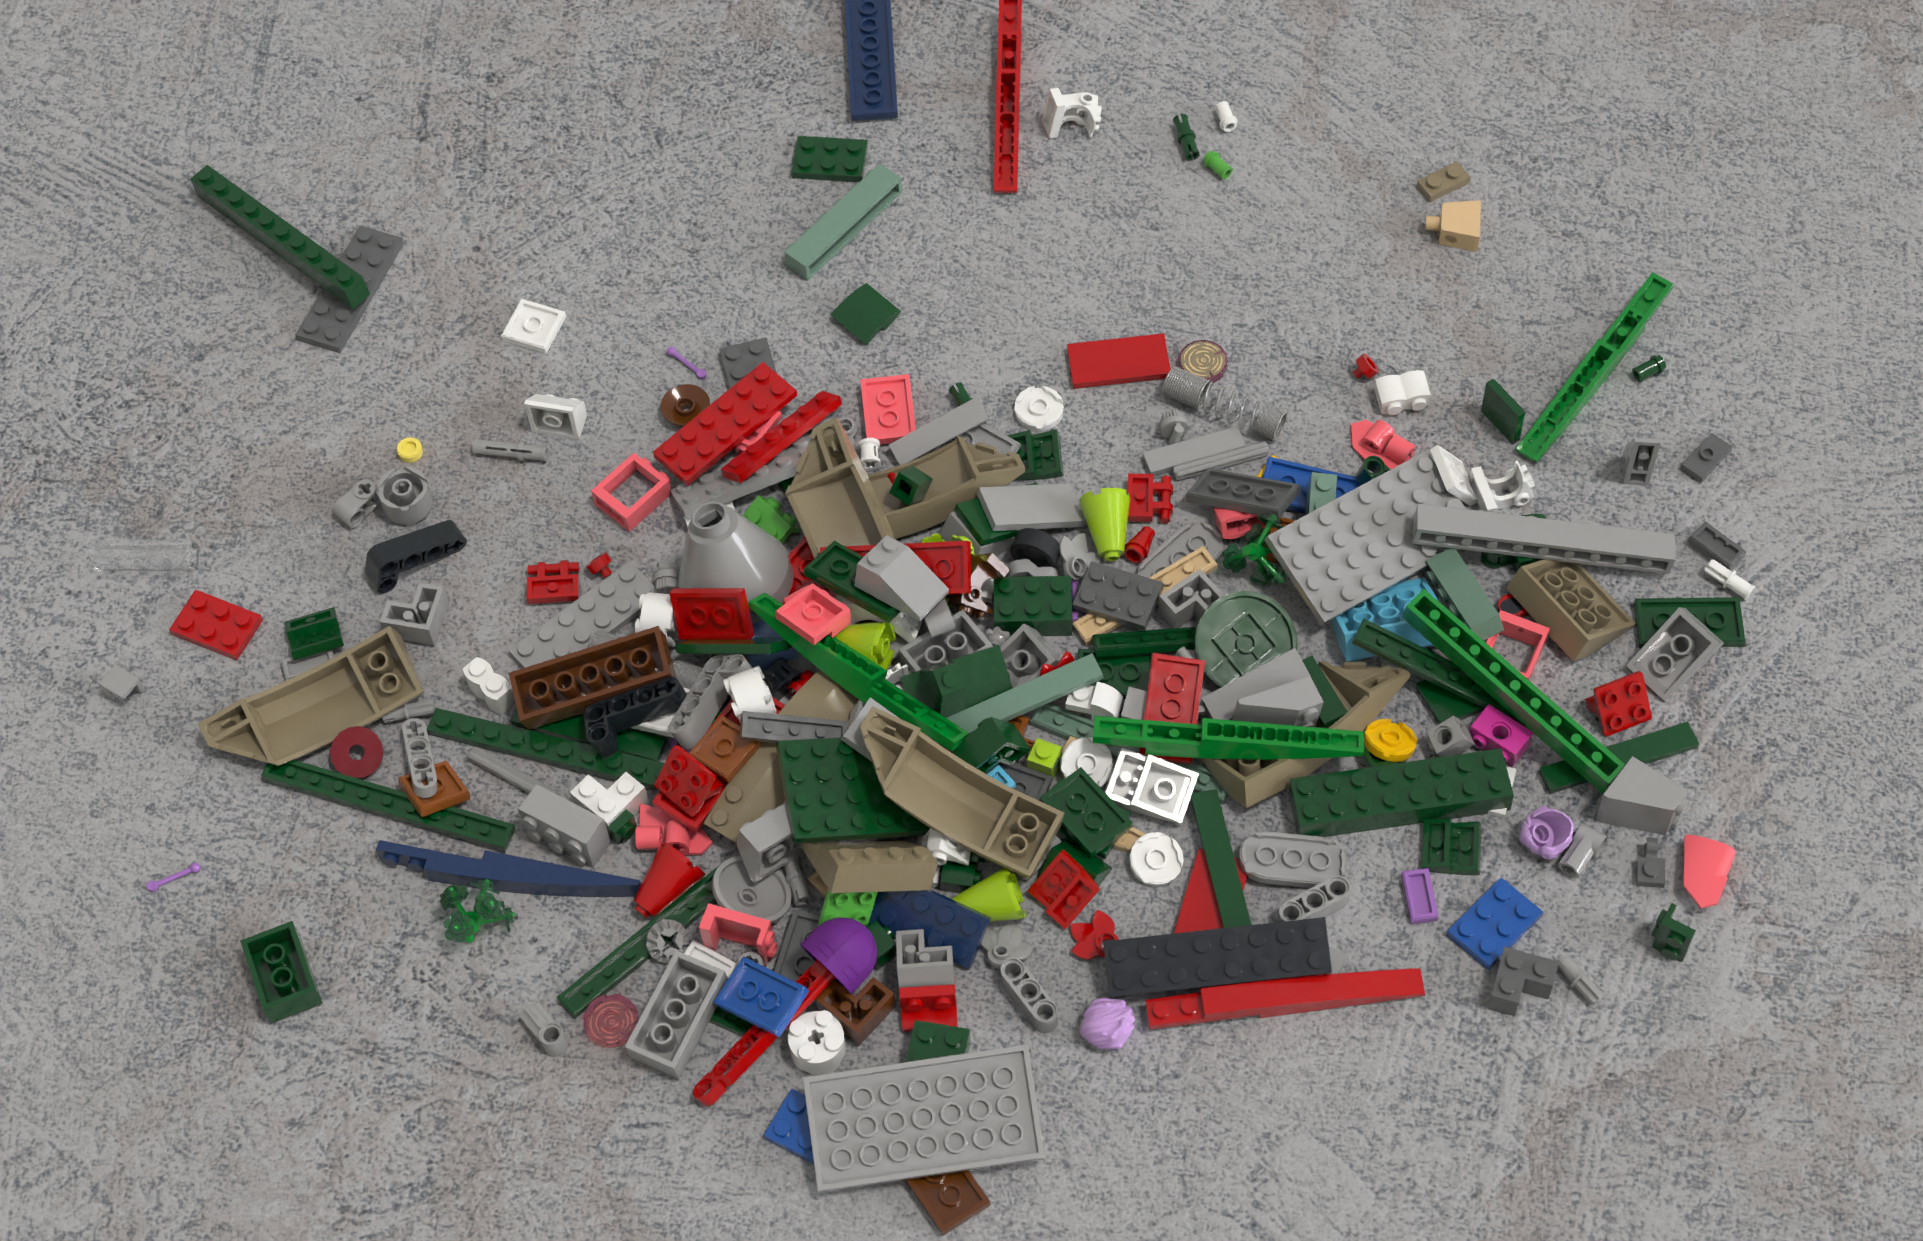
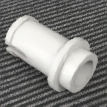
(1227, 120)

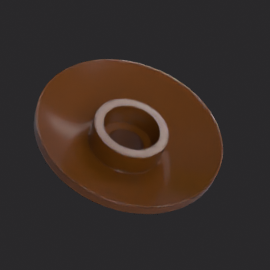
(681, 398)

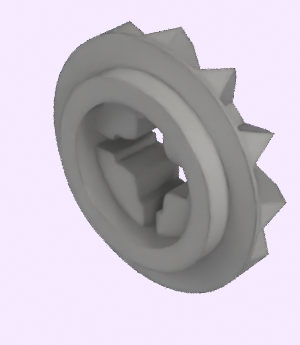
(655, 942)

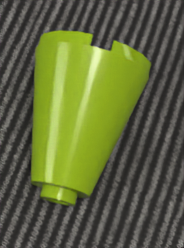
(1107, 520)
(871, 641)
(995, 897)

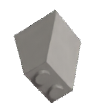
(1643, 800)

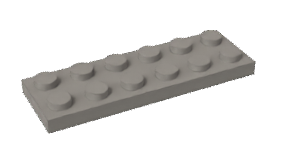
(716, 488)
(604, 607)

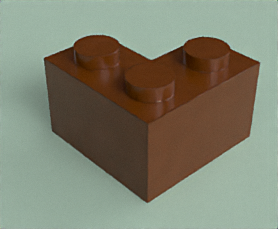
(859, 1013)

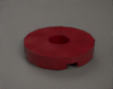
(341, 752)

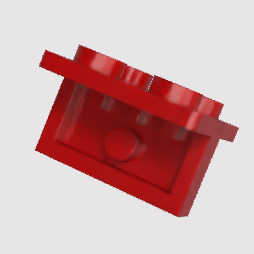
(1620, 703)
(686, 781)
(928, 1004)

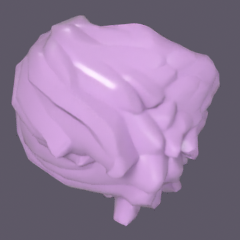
(1546, 832)
(1107, 1023)

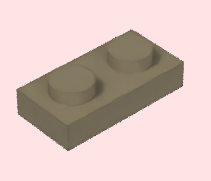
(1443, 181)

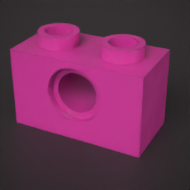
(1495, 723)

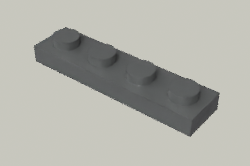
(777, 727)

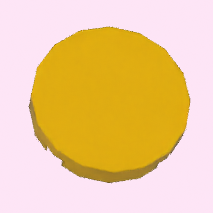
(1390, 740)

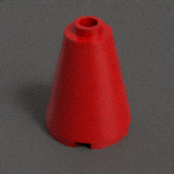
(666, 880)

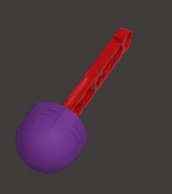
(841, 952)

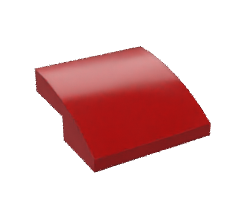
(1064, 889)

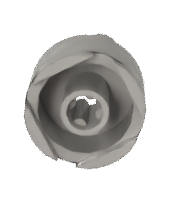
(405, 495)

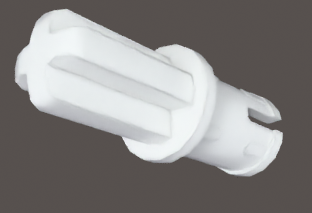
(1729, 579)

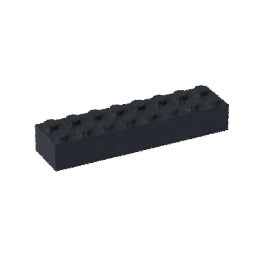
(1217, 957)

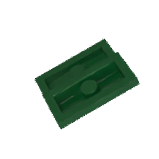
(865, 313)
(1039, 454)
(314, 633)
(1451, 847)

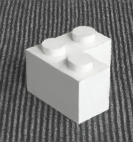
(610, 802)

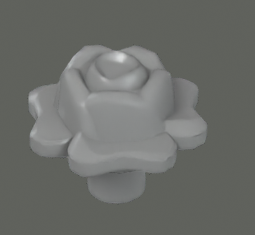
(997, 636)

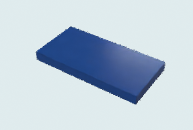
(1299, 474)

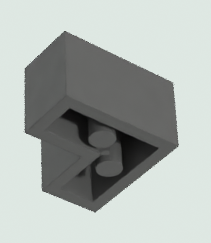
(1518, 974)

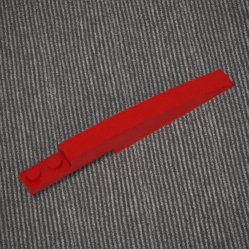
(1008, 97)
(1284, 996)

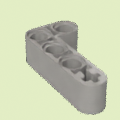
(705, 699)

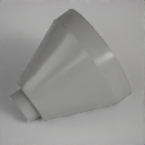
(733, 552)

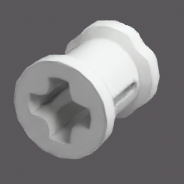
(869, 453)

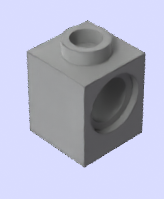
(1459, 740)

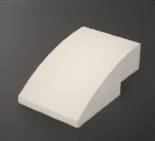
(1150, 786)

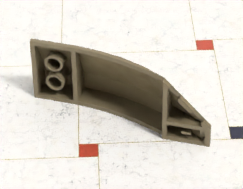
(956, 474)
(835, 494)
(1364, 695)
(318, 703)
(759, 781)
(958, 797)

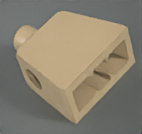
(1457, 224)

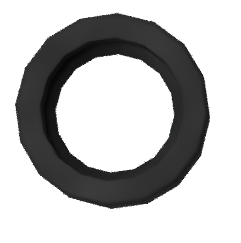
(1035, 546)

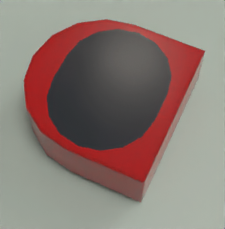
(1511, 605)

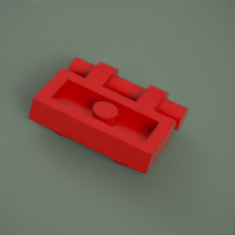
(1141, 498)
(555, 587)

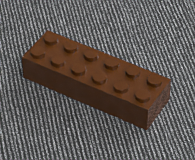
(581, 678)

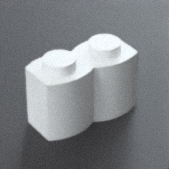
(1402, 392)
(489, 686)

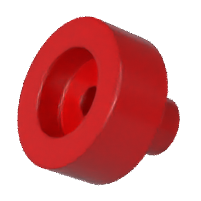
(1365, 367)
(600, 564)

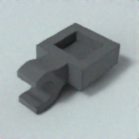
(1650, 869)

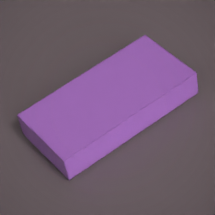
(1419, 896)

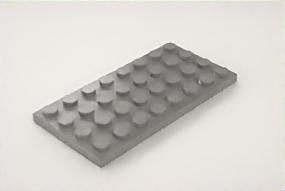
(1361, 539)
(923, 1118)

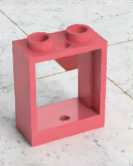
(632, 516)
(1526, 632)

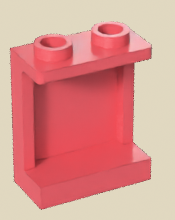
(739, 928)

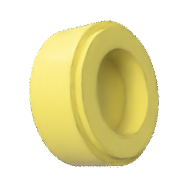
(409, 450)

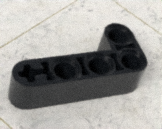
(409, 551)
(630, 709)

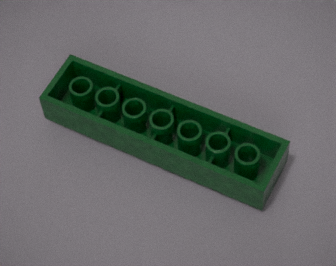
(1400, 794)

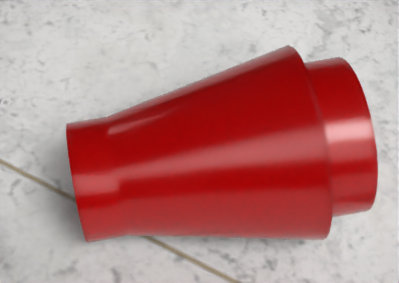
(1138, 547)

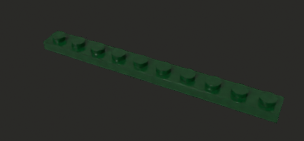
(541, 747)
(389, 803)

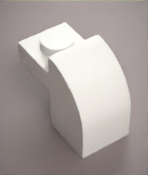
(1096, 700)

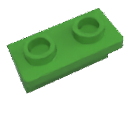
(769, 516)

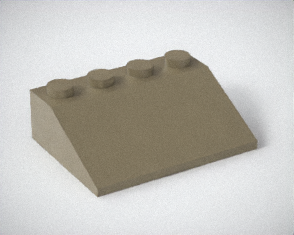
(1571, 605)
(872, 865)

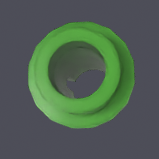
(1219, 166)

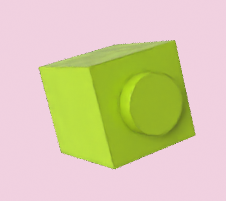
(1045, 757)

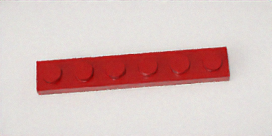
(781, 436)

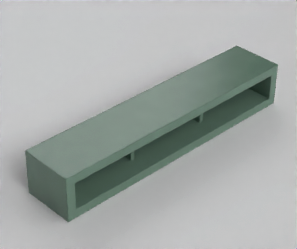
(843, 222)

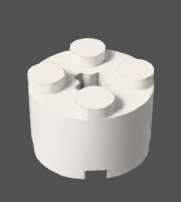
(657, 611)
(749, 692)
(814, 1028)

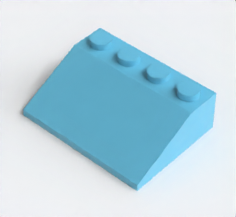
(1385, 611)

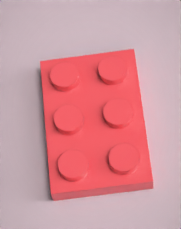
(888, 407)

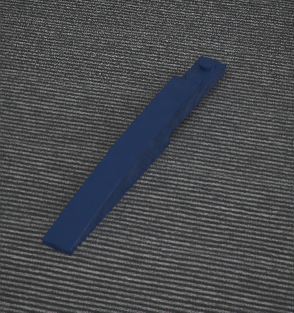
(508, 873)

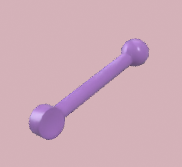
(701, 373)
(1074, 591)
(153, 886)

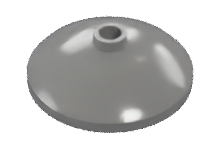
(736, 891)

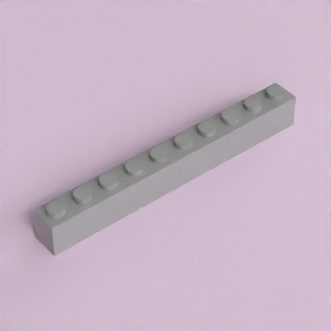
(1544, 538)

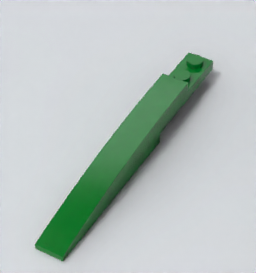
(1595, 368)
(861, 677)
(1228, 739)

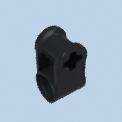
(779, 677)

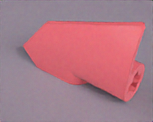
(1380, 441)
(658, 826)
(1706, 869)

